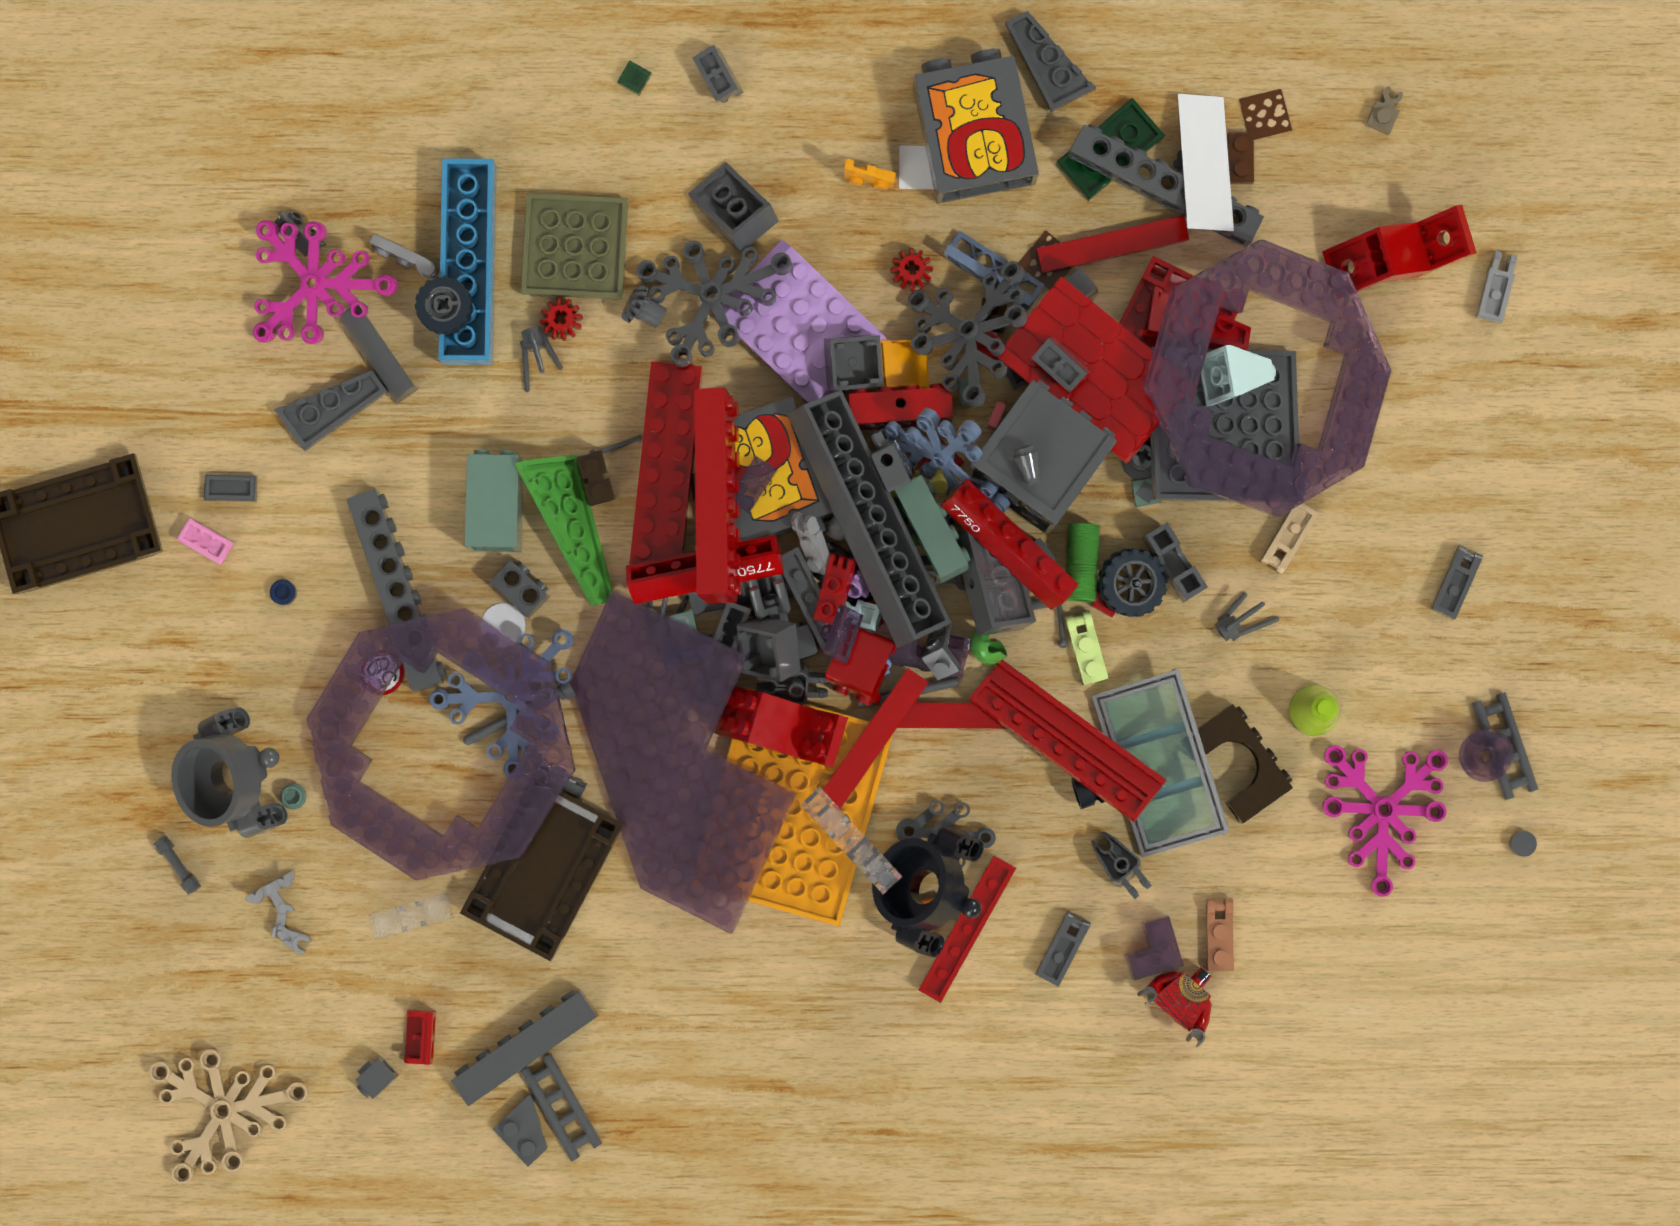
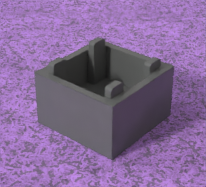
(853, 362)
(769, 647)

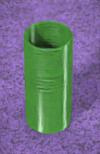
(1083, 557)

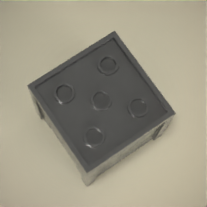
(1067, 448)

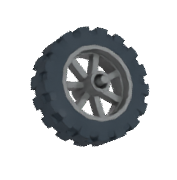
(1156, 582)

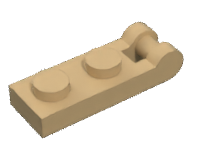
(1289, 537)

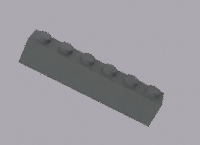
(523, 1048)

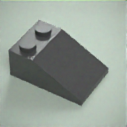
(734, 207)

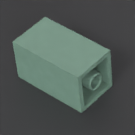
(493, 502)

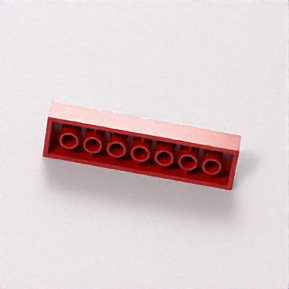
(665, 463)
(716, 496)

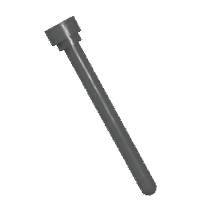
(565, 691)

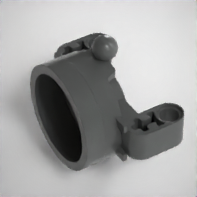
(201, 785)

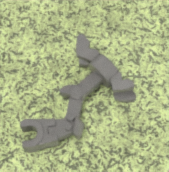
(288, 936)

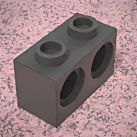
(516, 593)

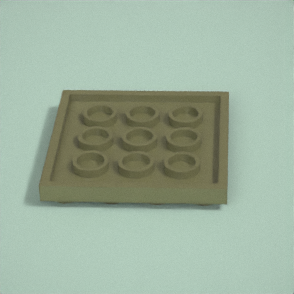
(574, 246)

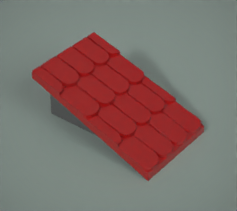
(1112, 354)

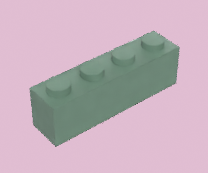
(932, 529)

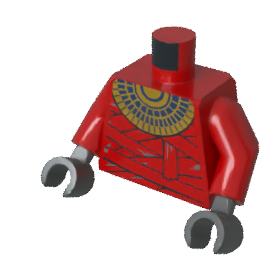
(1183, 1000)

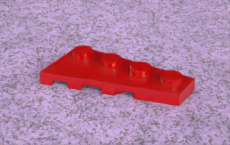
(1224, 333)

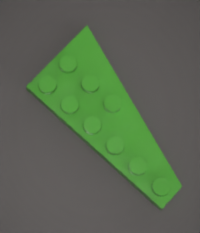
(563, 502)

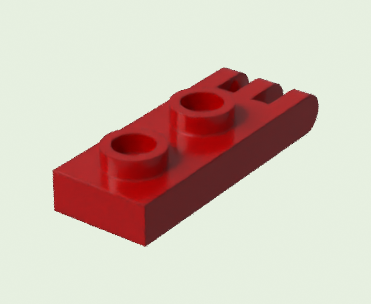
(834, 587)

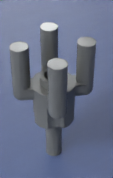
(771, 605)

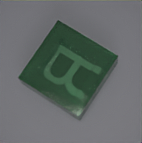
(634, 78)

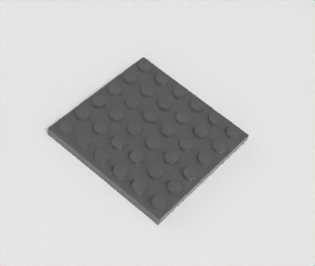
(1255, 421)

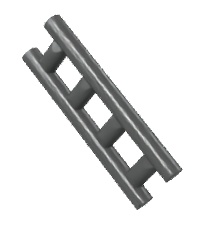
(1511, 730)
(577, 1112)

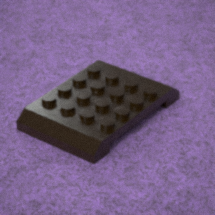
(76, 525)
(542, 892)

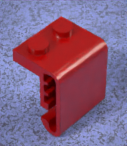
(864, 668)

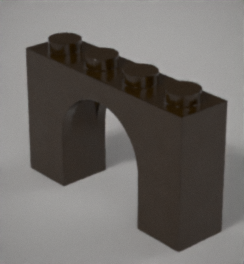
(1269, 780)

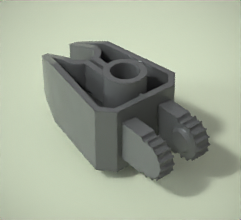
(795, 687)
(1120, 864)

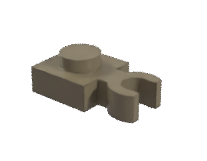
(1383, 114)

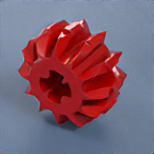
(904, 275)
(557, 310)

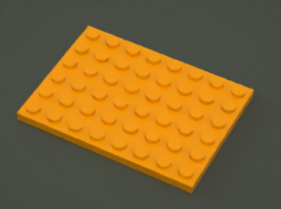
(805, 866)

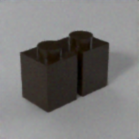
(593, 467)

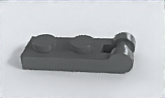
(1456, 583)
(1062, 949)

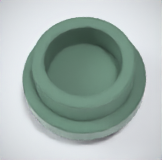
(293, 796)

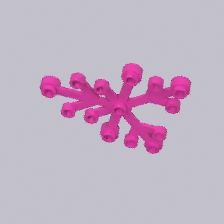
(341, 283)
(1382, 839)

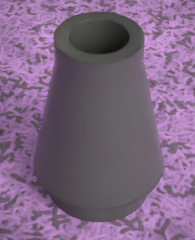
(1028, 463)

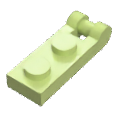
(1086, 648)

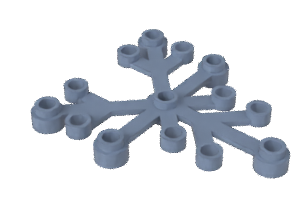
(943, 455)
(471, 697)

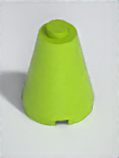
(1314, 710)

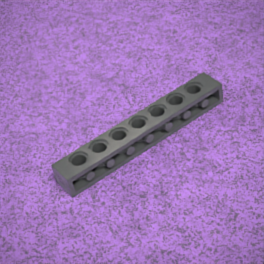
(1151, 187)
(360, 508)

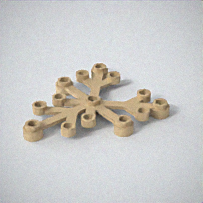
(253, 1103)

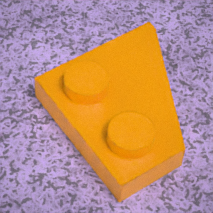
(869, 174)

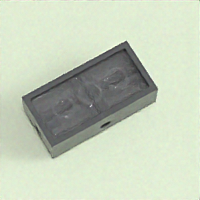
(994, 593)

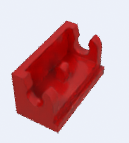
(420, 1037)

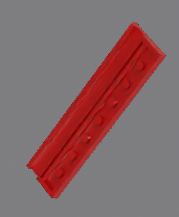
(1067, 740)

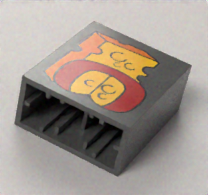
(975, 126)
(794, 488)

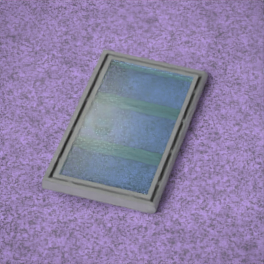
(1159, 729)

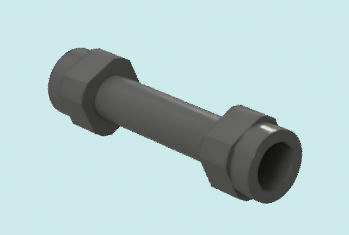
(189, 883)

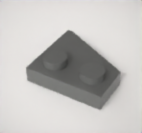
(523, 1131)

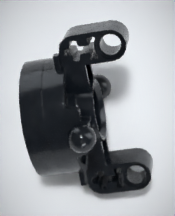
(902, 902)

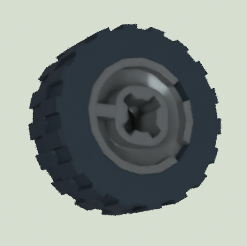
(444, 305)

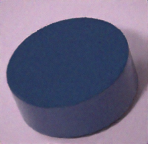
(283, 592)

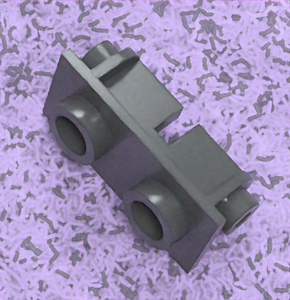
(293, 217)

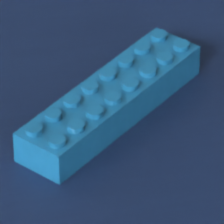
(469, 254)

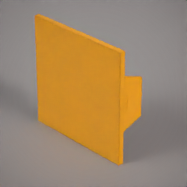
(903, 365)

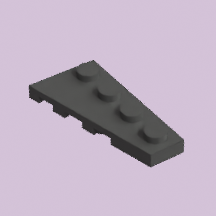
(324, 412)

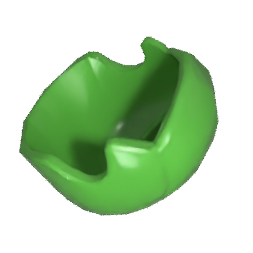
(986, 651)

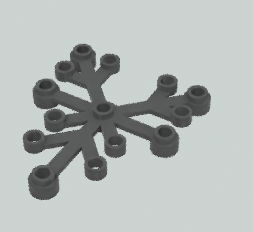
(740, 282)
(995, 297)

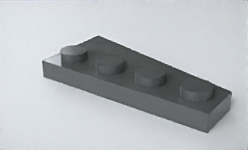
(1050, 68)

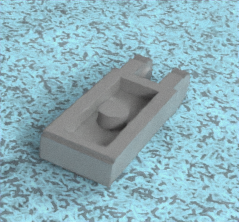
(405, 257)
(1496, 289)
(811, 542)

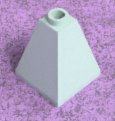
(1233, 372)

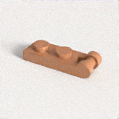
(1219, 935)

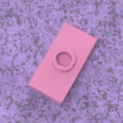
(205, 541)

